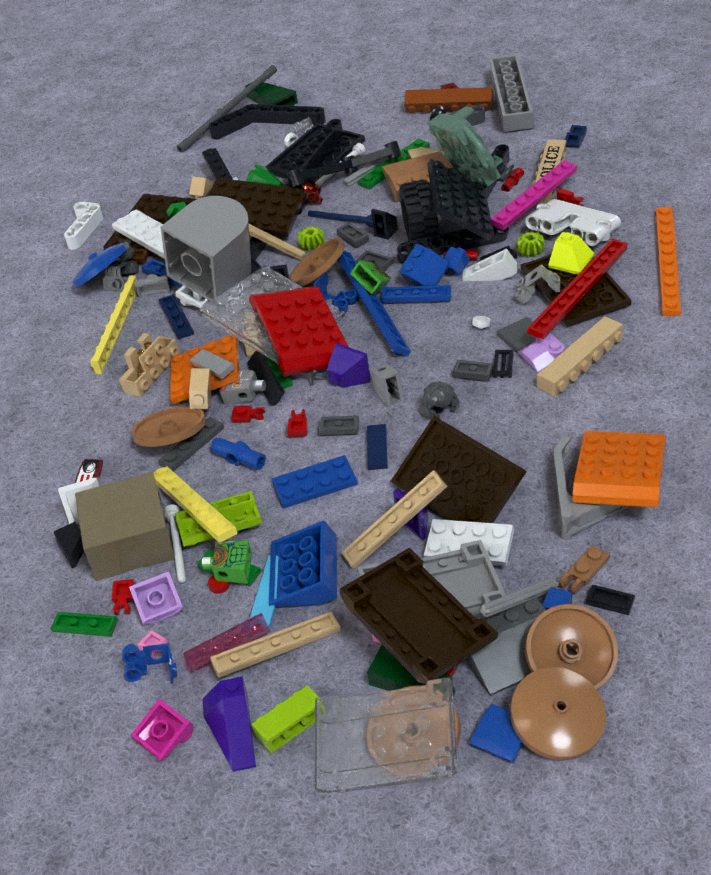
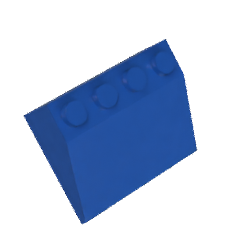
(304, 567)

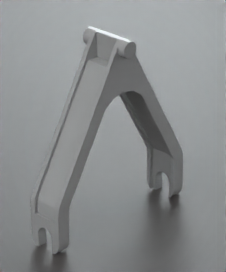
(575, 516)

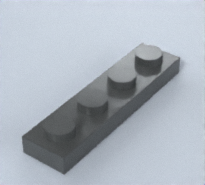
(191, 445)

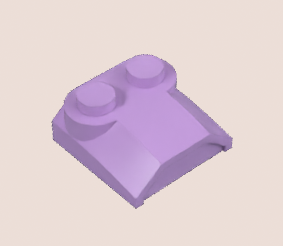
(542, 352)
(156, 598)

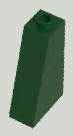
(273, 95)
(390, 674)

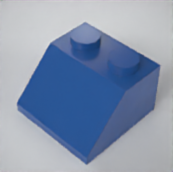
(423, 266)

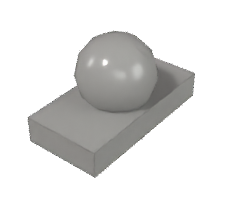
(152, 285)

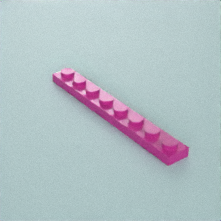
(533, 195)

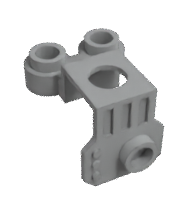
(526, 285)

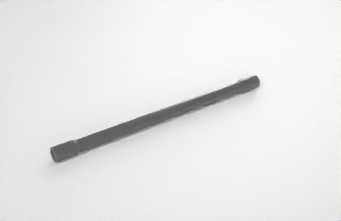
(187, 142)

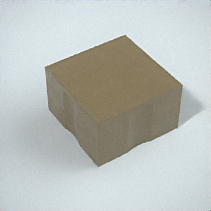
(123, 526)

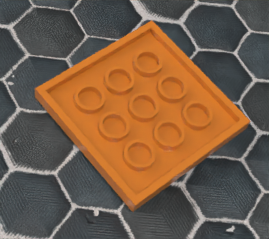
(181, 367)

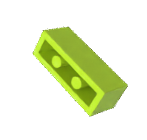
(286, 719)

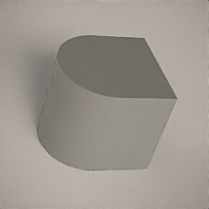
(208, 246)

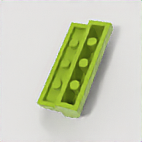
(237, 509)

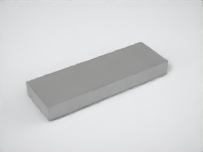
(217, 365)

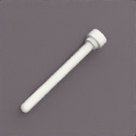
(357, 150)
(170, 511)

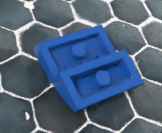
(497, 734)

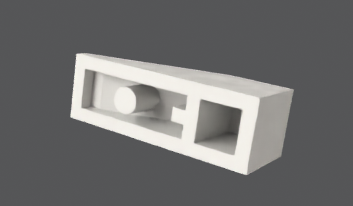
(493, 268)

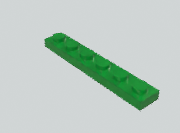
(377, 175)

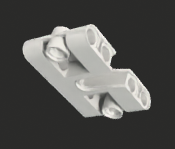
(559, 215)

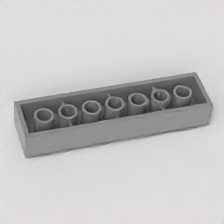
(511, 93)

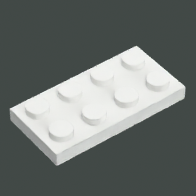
(449, 535)

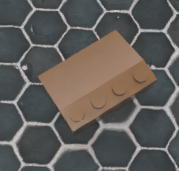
(410, 171)

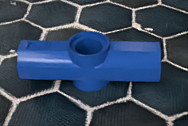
(238, 453)

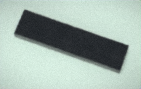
(264, 372)

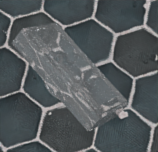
(300, 127)

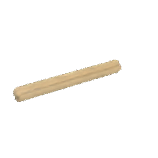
(276, 242)

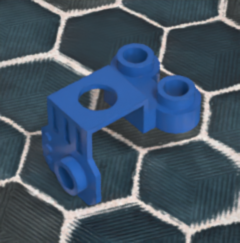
(342, 299)
(138, 660)

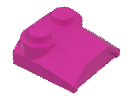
(162, 730)

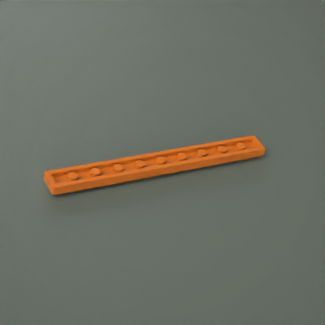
(668, 262)

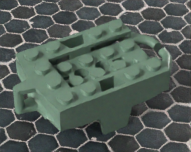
(464, 147)

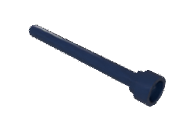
(368, 220)

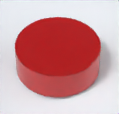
(217, 586)

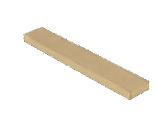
(394, 519)
(274, 644)

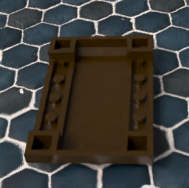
(416, 617)

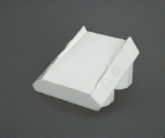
(68, 498)

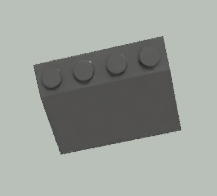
(504, 659)

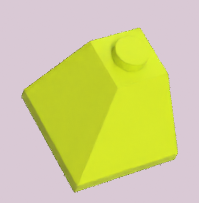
(570, 254)

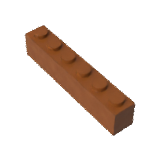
(451, 99)

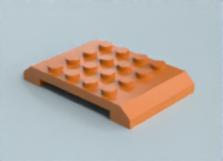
(619, 469)

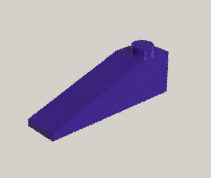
(230, 722)

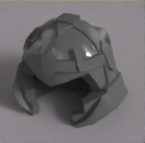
(439, 395)

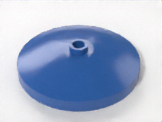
(98, 262)

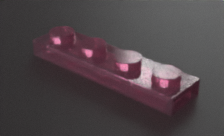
(240, 634)

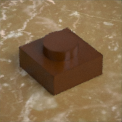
(140, 256)

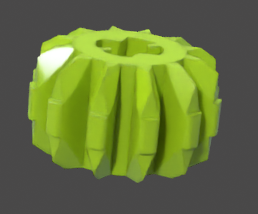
(311, 238)
(530, 244)

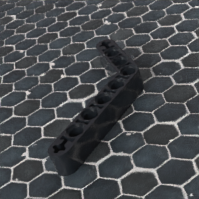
(264, 114)

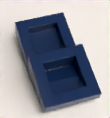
(575, 136)

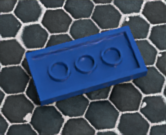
(314, 481)

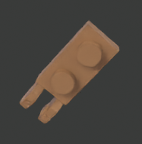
(584, 569)

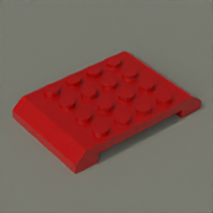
(299, 328)

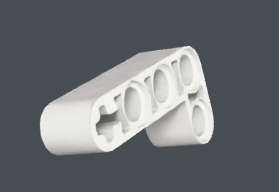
(88, 218)

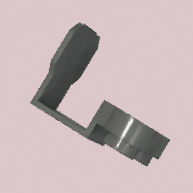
(113, 280)

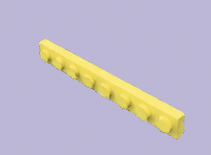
(114, 326)
(194, 504)

